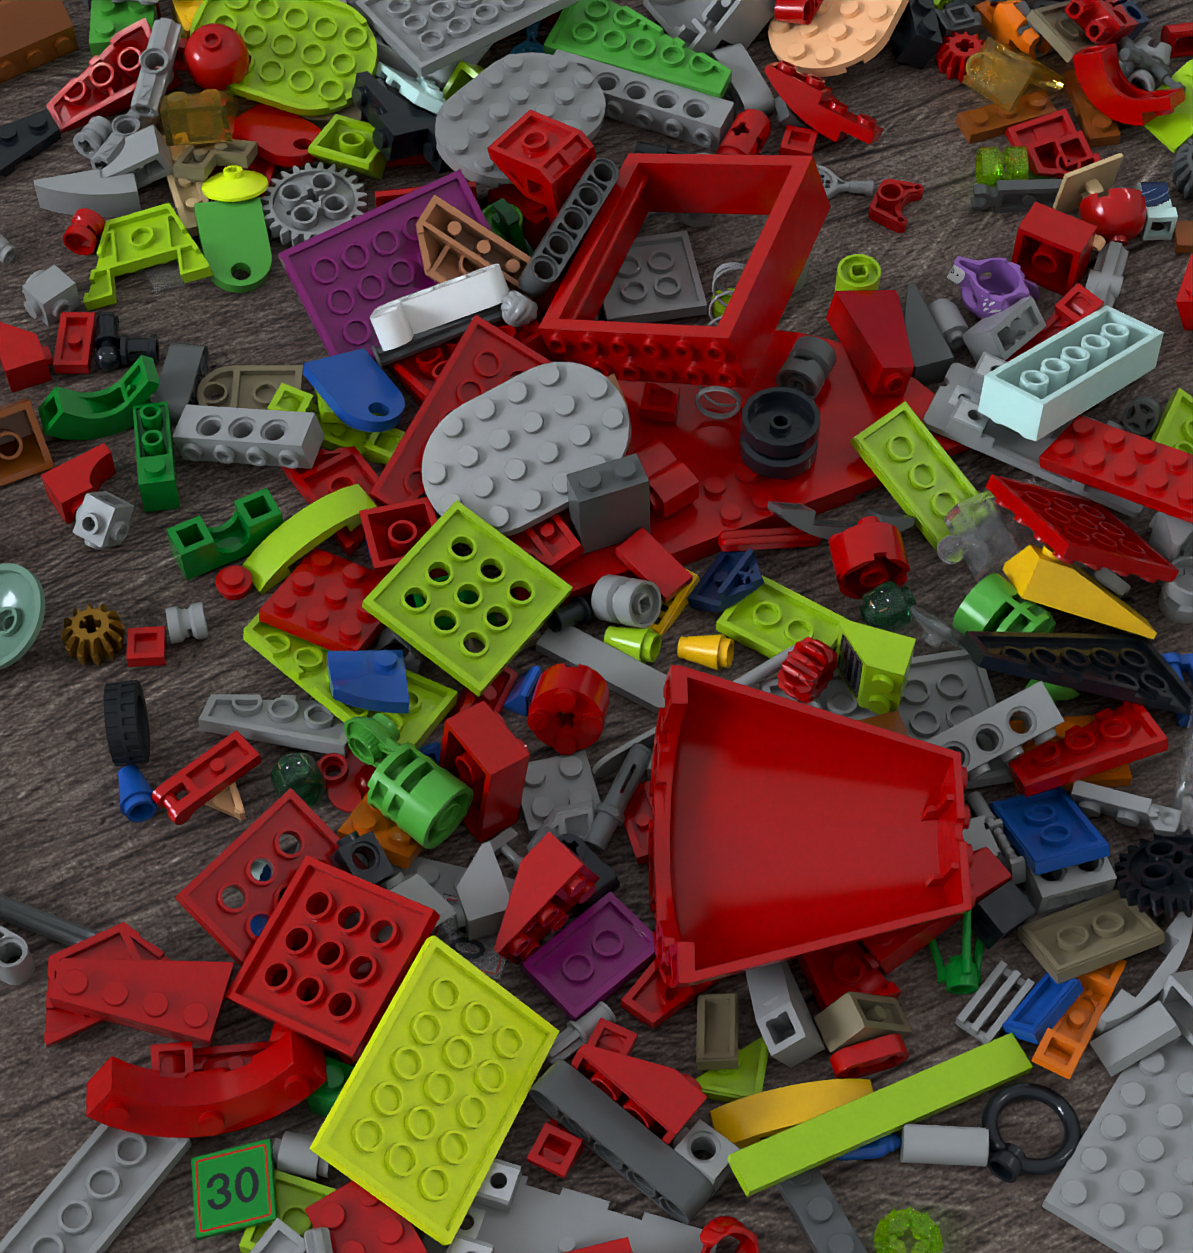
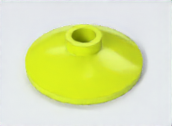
(234, 185)

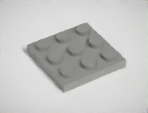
(656, 282)

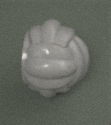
(518, 309)

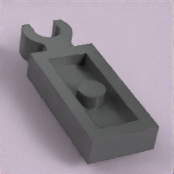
(1015, 195)

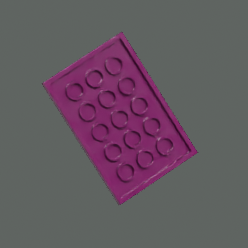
(368, 264)

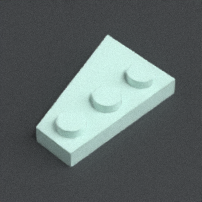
(419, 91)

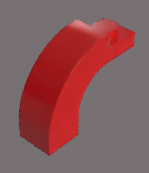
(1113, 94)

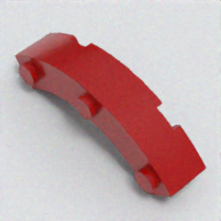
(207, 1100)

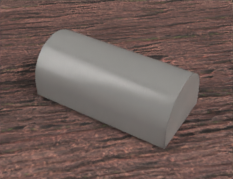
(944, 1145)

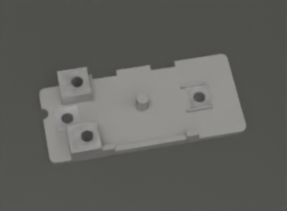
(956, 416)
(543, 1222)

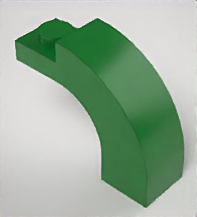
(99, 413)

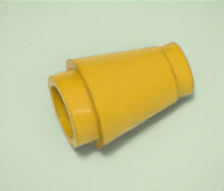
(707, 650)

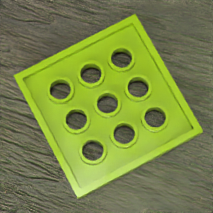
(446, 647)

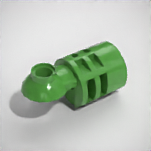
(998, 607)
(406, 783)

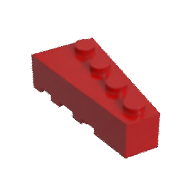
(149, 995)

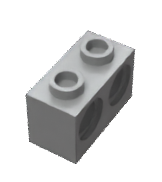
(1070, 885)

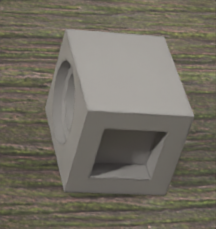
(706, 1138)

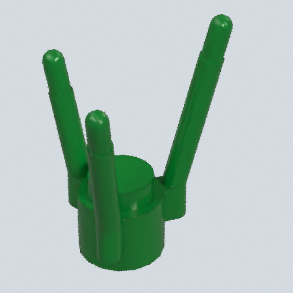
(963, 971)

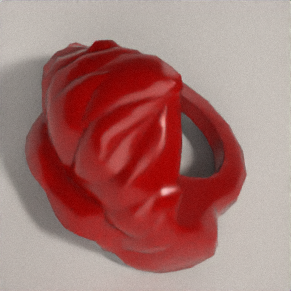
(727, 1225)

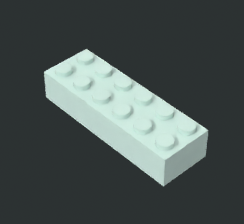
(1069, 372)

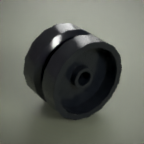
(779, 432)

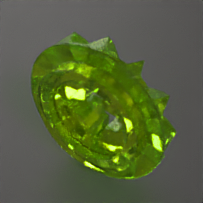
(896, 1223)

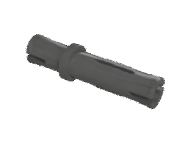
(611, 811)

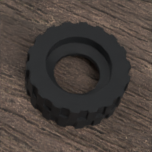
(126, 723)

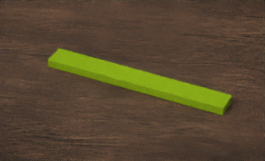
(878, 1114)

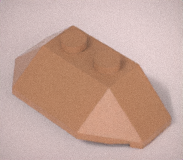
(459, 245)

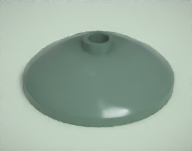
(20, 612)

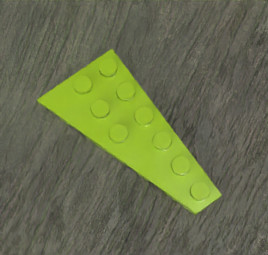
(307, 667)

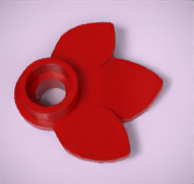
(350, 786)

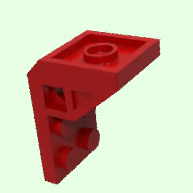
(543, 158)

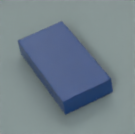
(1042, 1008)

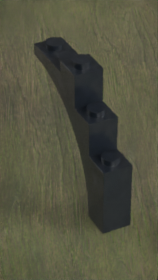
(399, 126)

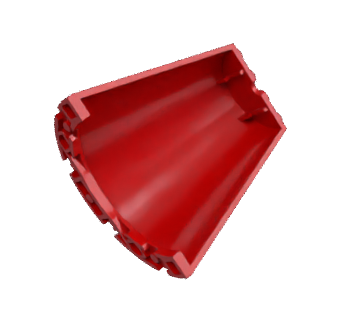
(792, 830)

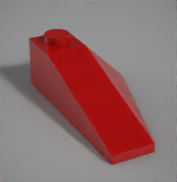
(107, 82)
(898, 946)

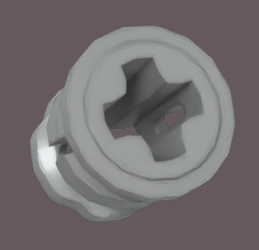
(92, 136)

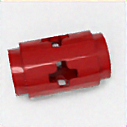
(747, 134)

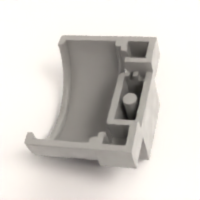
(707, 22)

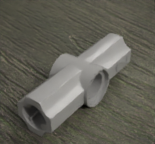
(160, 52)
(121, 127)
(1106, 277)

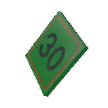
(234, 1189)

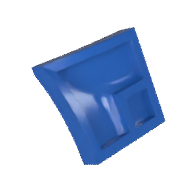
(369, 679)

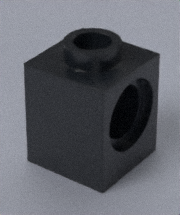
(378, 864)
(1000, 914)

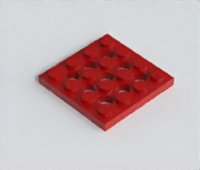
(1081, 530)
(233, 870)
(337, 981)

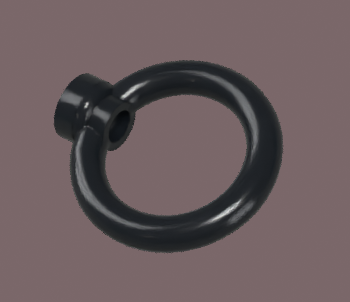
(1008, 1159)

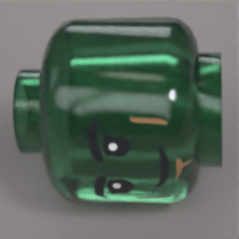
(887, 606)
(301, 774)

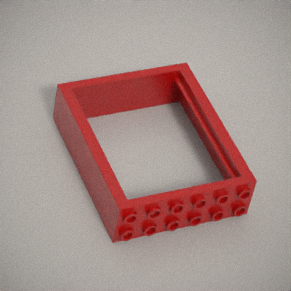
(723, 355)

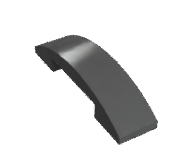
(804, 519)

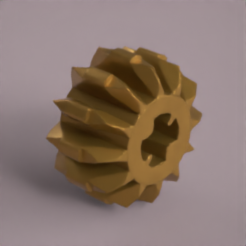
(93, 634)

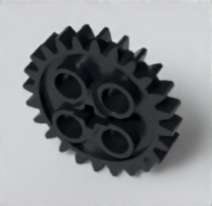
(1158, 874)

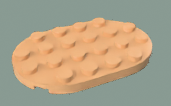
(837, 36)

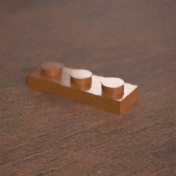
(993, 120)
(1095, 125)

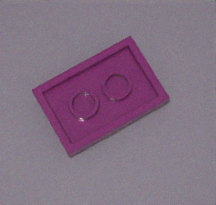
(591, 957)

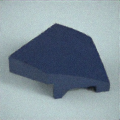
(726, 581)

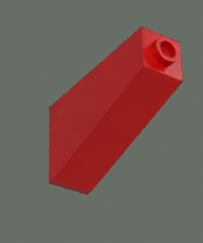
(874, 337)

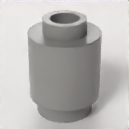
(949, 322)
(296, 1158)

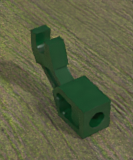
(507, 223)

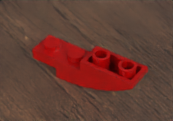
(809, 100)

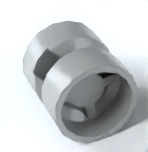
(1177, 597)
(626, 601)

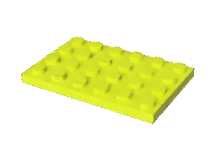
(435, 1091)

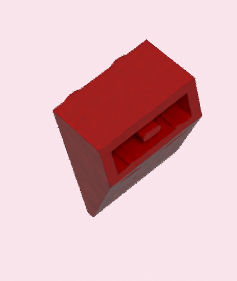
(543, 893)

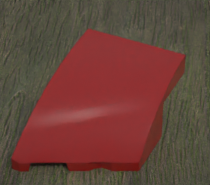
(1052, 144)

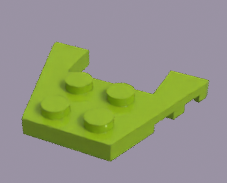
(141, 242)

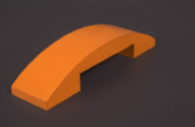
(1068, 1039)

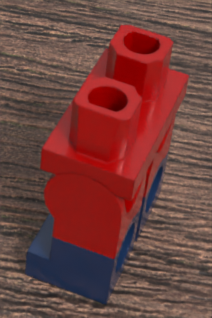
(1107, 19)

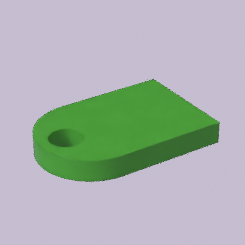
(234, 239)

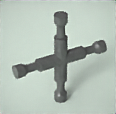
(1145, 62)

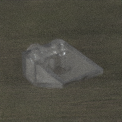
(984, 535)

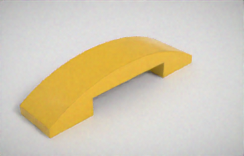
(781, 1108)

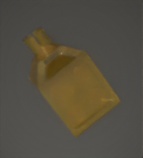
(1005, 72)

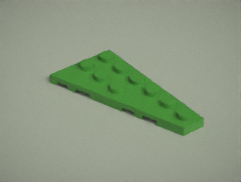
(634, 43)

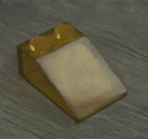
(199, 117)

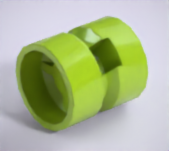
(858, 273)

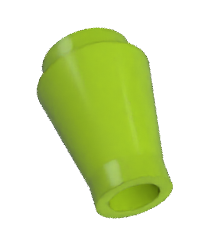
(636, 642)

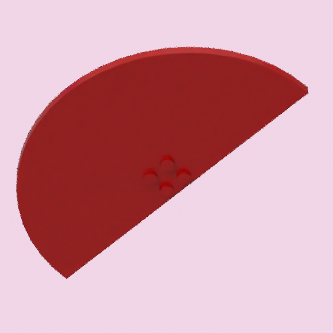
(728, 489)

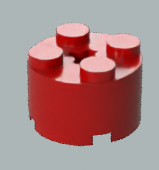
(868, 556)
(569, 707)

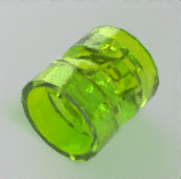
(990, 164)

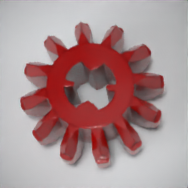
(955, 52)
(807, 670)

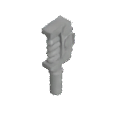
(1013, 863)

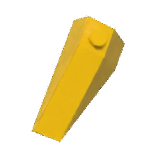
(1068, 588)

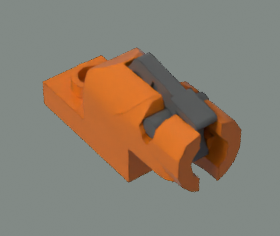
(1009, 25)

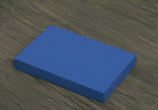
(1049, 830)

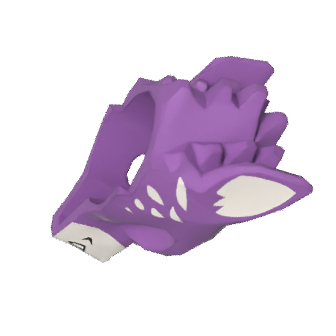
(994, 293)

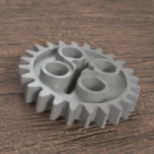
(311, 202)

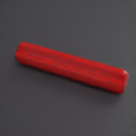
(765, 539)

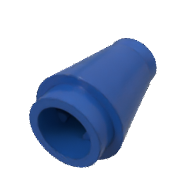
(135, 795)

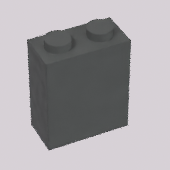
(608, 502)

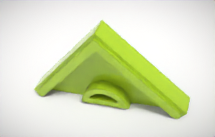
(738, 1083)

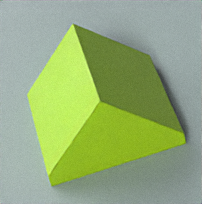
(349, 146)

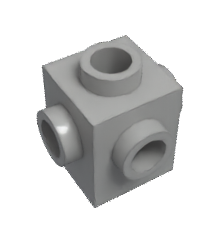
(103, 520)

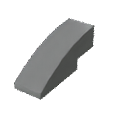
(86, 189)

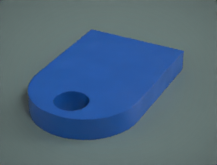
(355, 389)

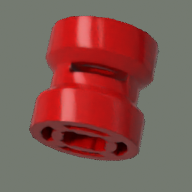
(87, 227)

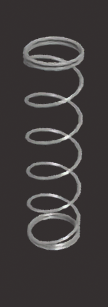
(733, 265)

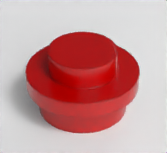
(233, 582)

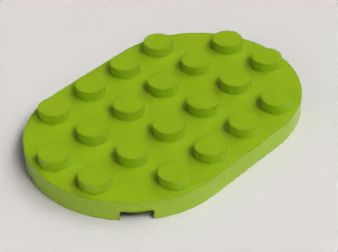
(298, 51)

